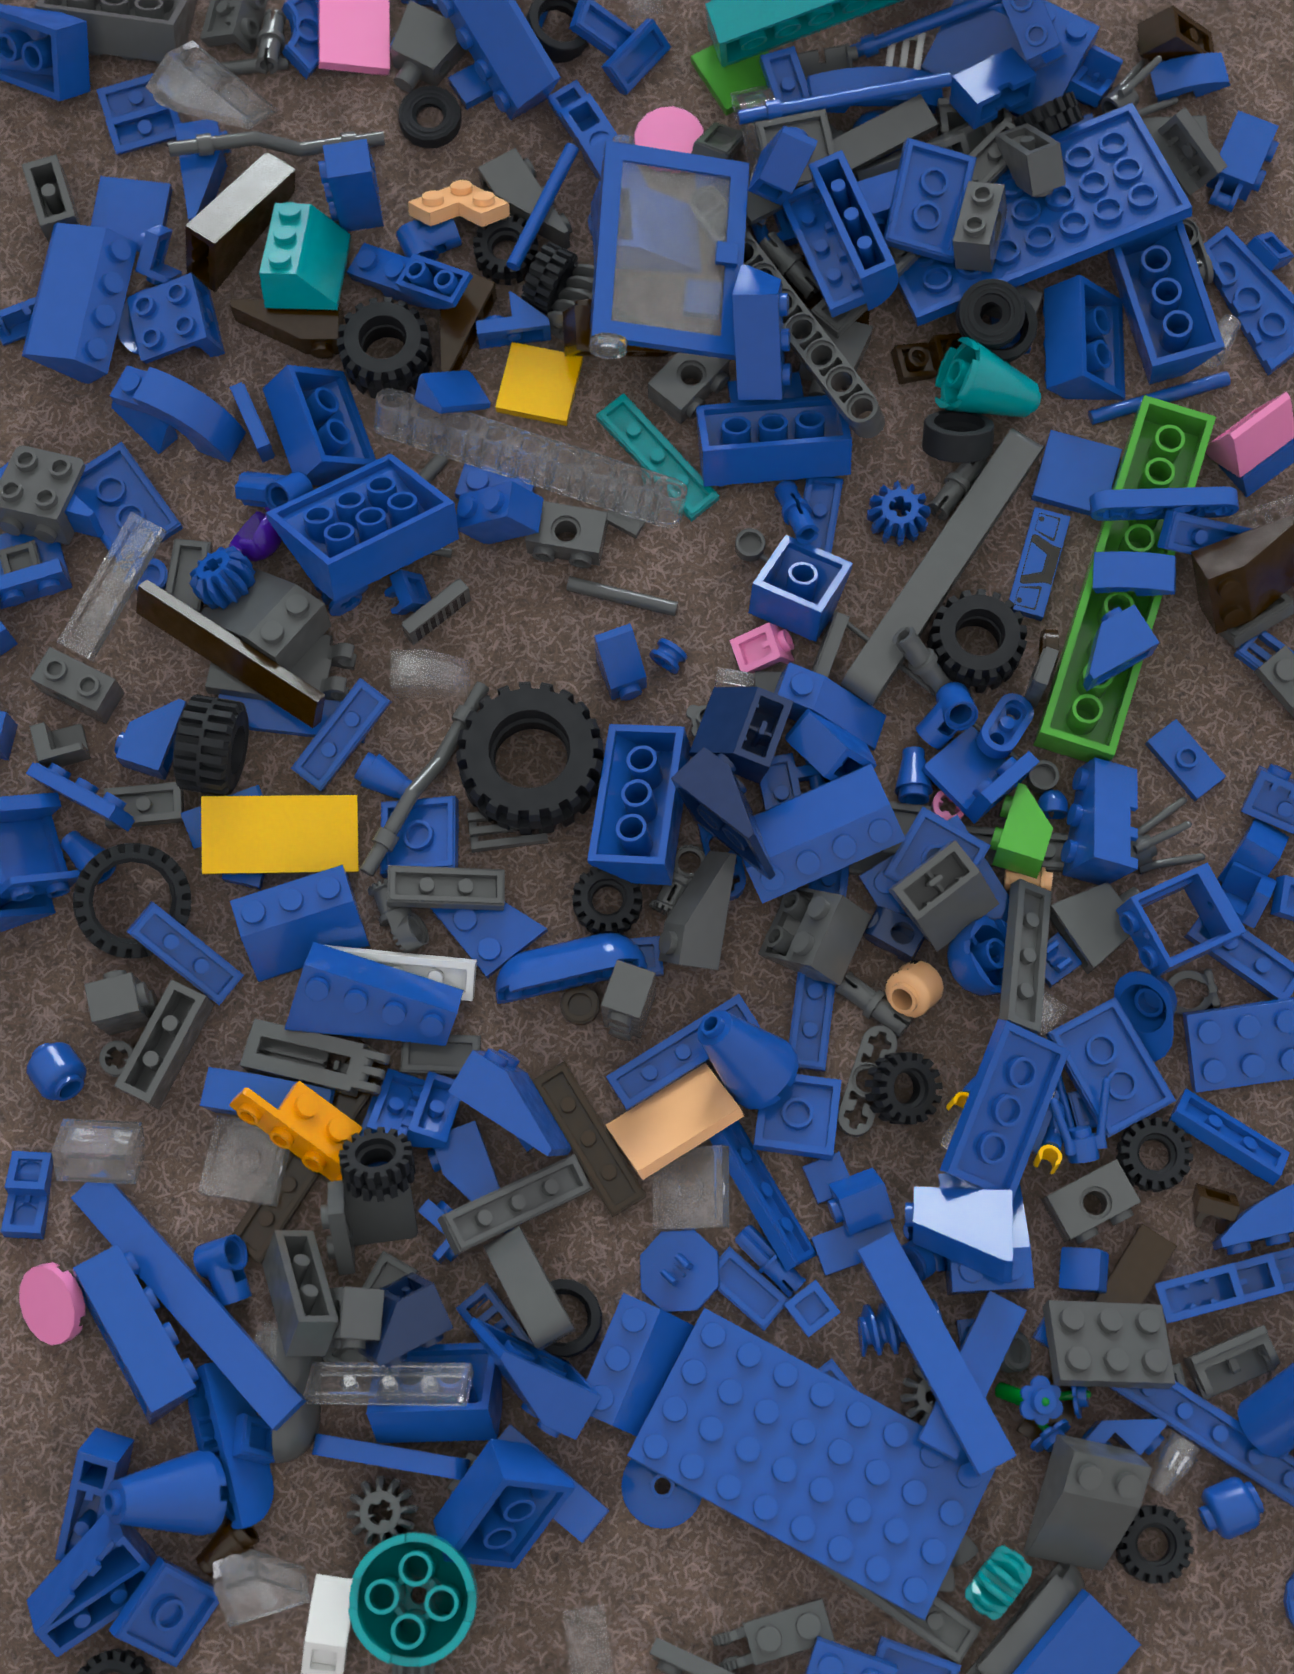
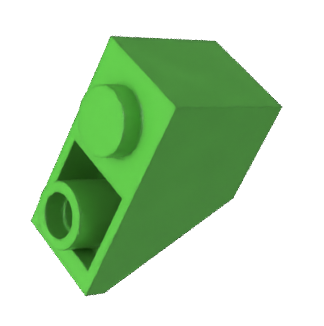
(1025, 834)

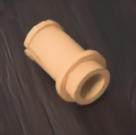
(1043, 880)

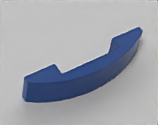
(860, 77)

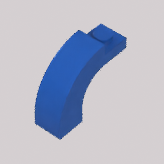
(182, 407)

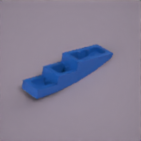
(1227, 1285)

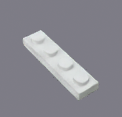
(446, 970)

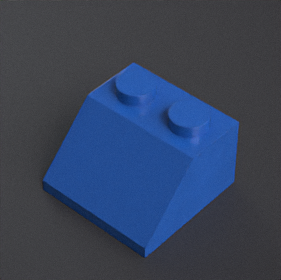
(799, 588)

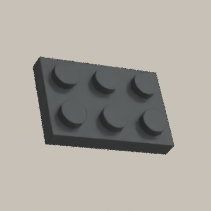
(1108, 1344)

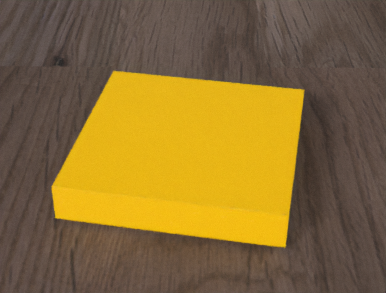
(538, 384)

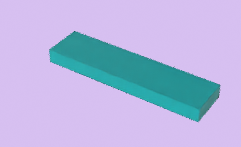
(655, 452)

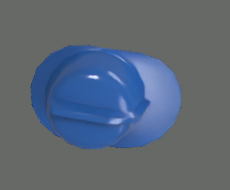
(1150, 1008)

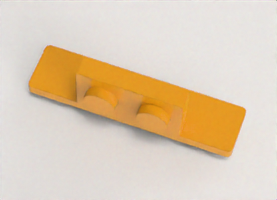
(301, 1124)

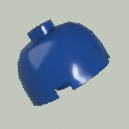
(978, 956)

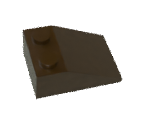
(1244, 573)

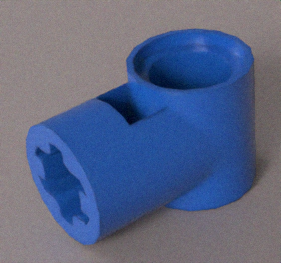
(428, 240)
(944, 719)
(224, 1264)

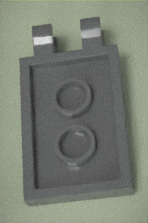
(311, 668)

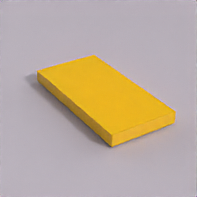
(279, 834)

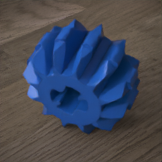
(886, 518)
(222, 577)

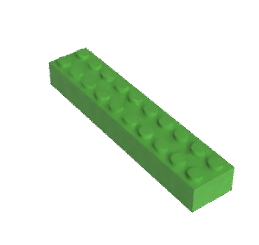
(1161, 452)

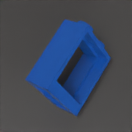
(1207, 900)

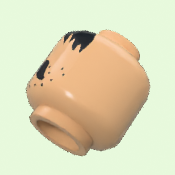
(914, 988)

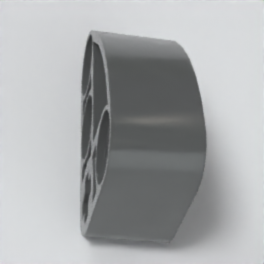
(529, 1289)

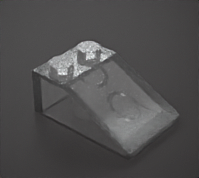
(202, 87)

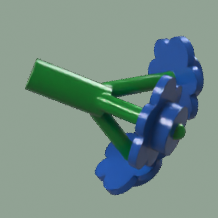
(1043, 1402)

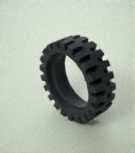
(102, 863)

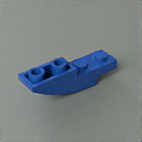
(583, 122)
(412, 280)
(1266, 1219)

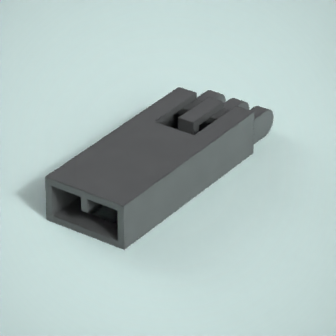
(305, 1056)

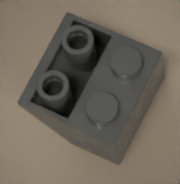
(944, 895)
(815, 934)

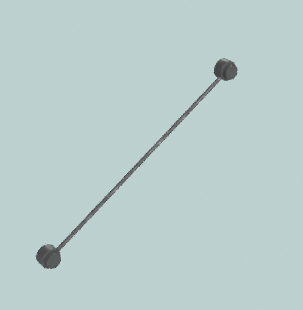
(751, 546)

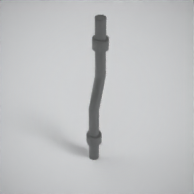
(207, 144)
(386, 836)

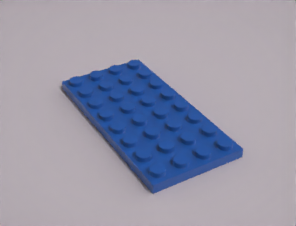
(1112, 195)
(810, 1463)

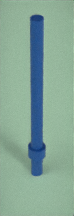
(871, 44)
(776, 109)

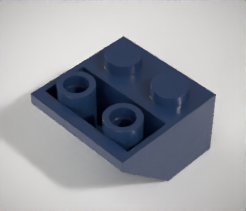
(743, 727)
(410, 1318)

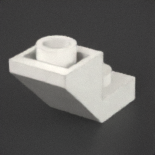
(327, 1626)

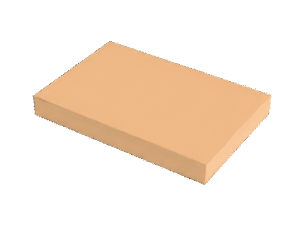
(674, 1121)

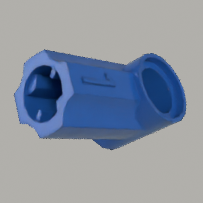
(271, 489)

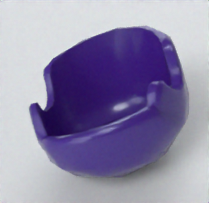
(257, 538)

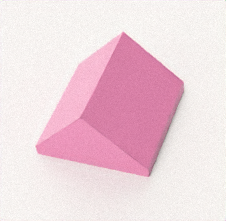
(1254, 436)

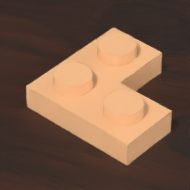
(459, 200)

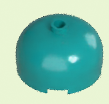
(389, 1618)

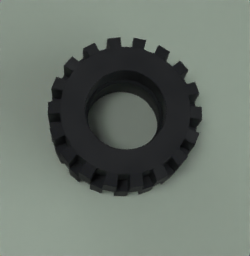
(377, 322)
(985, 613)
(210, 745)

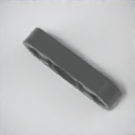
(847, 1105)

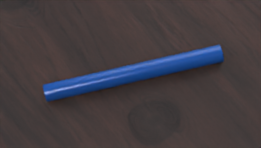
(542, 206)
(1169, 395)

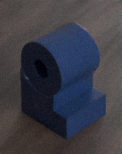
(894, 933)

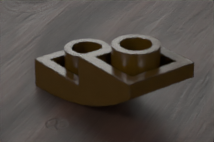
(922, 360)

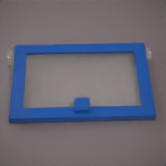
(667, 251)

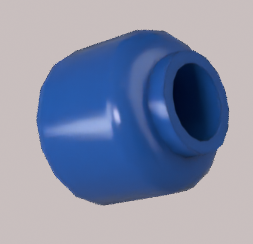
(56, 1071)
(1231, 1507)

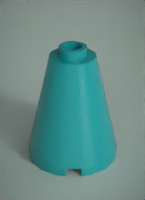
(983, 383)

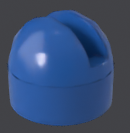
(1054, 801)

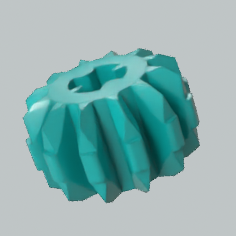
(998, 1582)

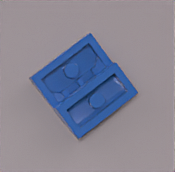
(135, 116)
(416, 1108)

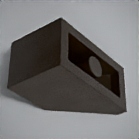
(1172, 36)

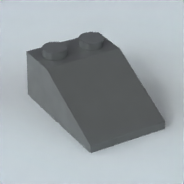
(274, 619)
(1086, 1502)

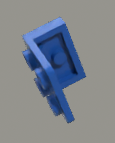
(37, 580)

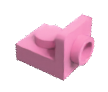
(762, 648)

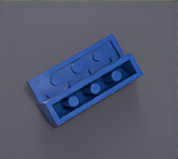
(841, 238)

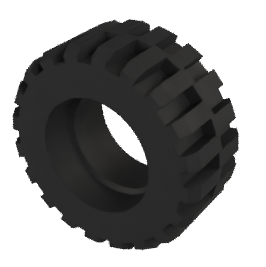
(517, 712)

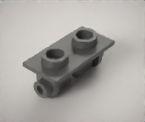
(835, 58)

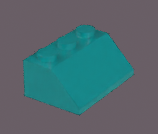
(303, 259)

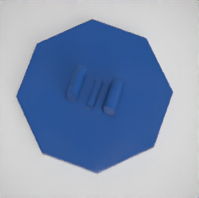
(679, 1271)

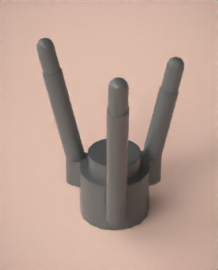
(1125, 93)
(1145, 848)

